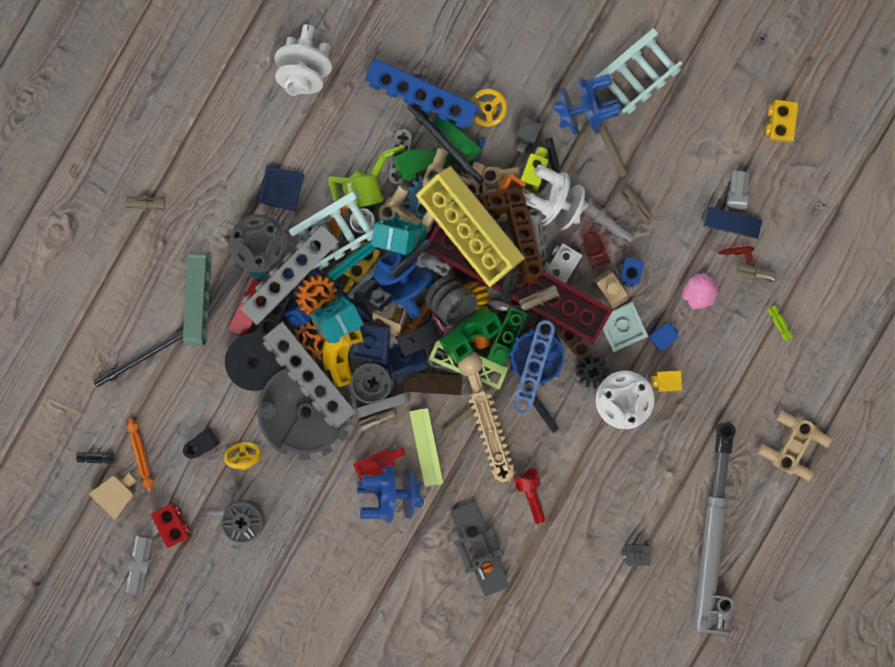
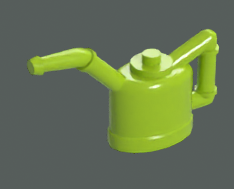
(365, 183)

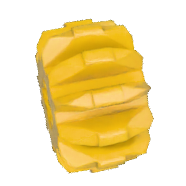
(479, 292)

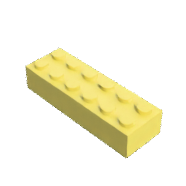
(469, 226)

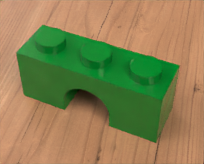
(480, 324)

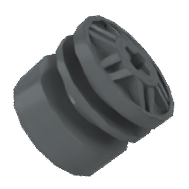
(451, 300)
(363, 388)
(252, 515)

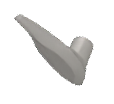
(501, 305)

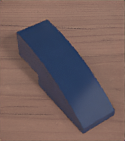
(732, 223)

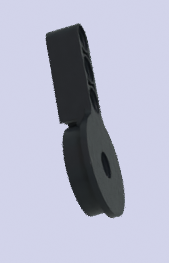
(248, 345)

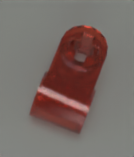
(595, 251)

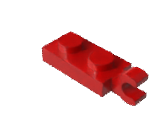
(377, 462)

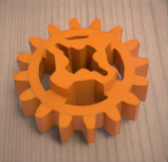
(312, 288)
(304, 330)

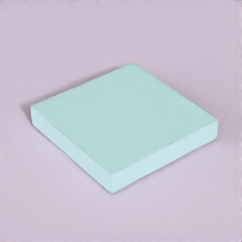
(624, 327)

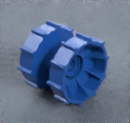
(553, 362)

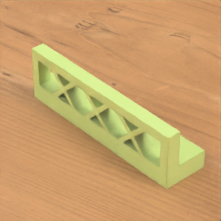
(486, 364)
(426, 447)

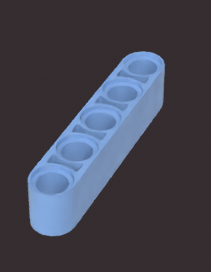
(540, 359)

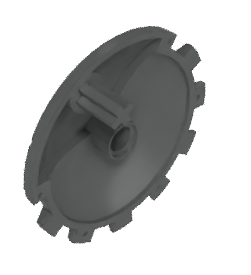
(283, 424)

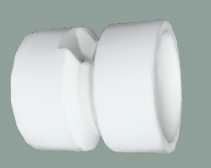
(368, 216)

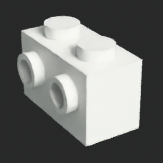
(563, 263)

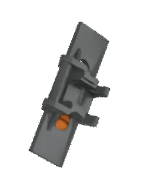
(489, 570)

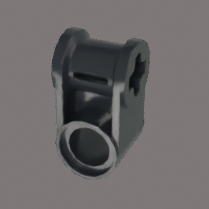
(203, 442)

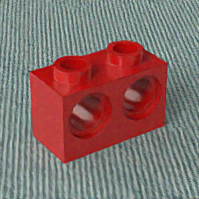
(165, 527)

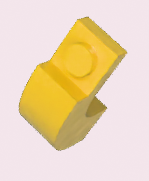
(336, 358)

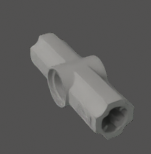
(139, 564)

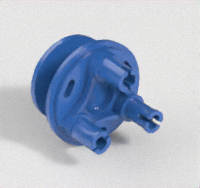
(595, 109)
(406, 284)
(385, 489)

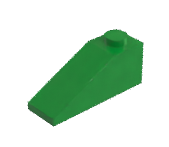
(460, 141)

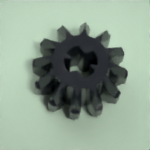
(590, 365)

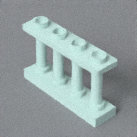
(635, 53)
(334, 211)

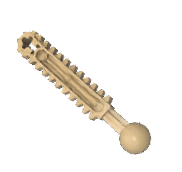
(487, 418)

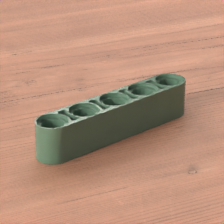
(197, 298)

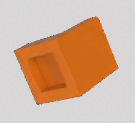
(509, 182)

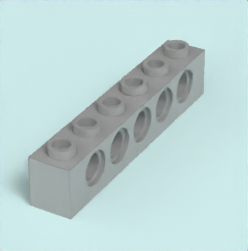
(258, 313)
(343, 409)

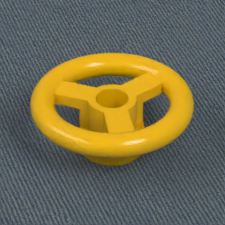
(489, 115)
(243, 458)

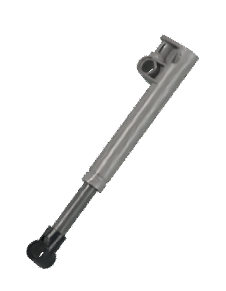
(708, 614)

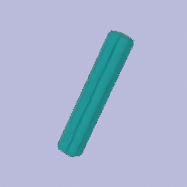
(352, 260)

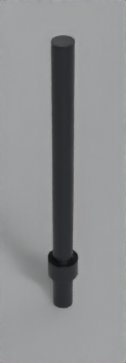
(423, 119)
(112, 374)

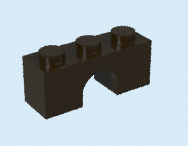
(433, 383)

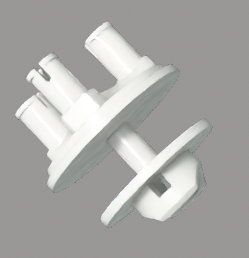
(302, 65)
(557, 199)
(625, 399)

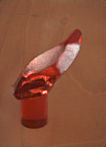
(746, 250)

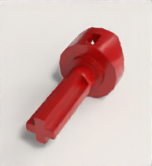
(527, 484)

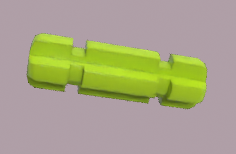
(780, 322)

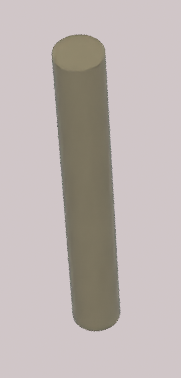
(576, 149)
(612, 150)
(458, 420)

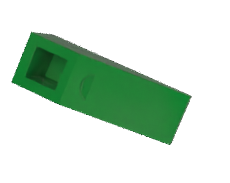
(414, 161)
(504, 340)

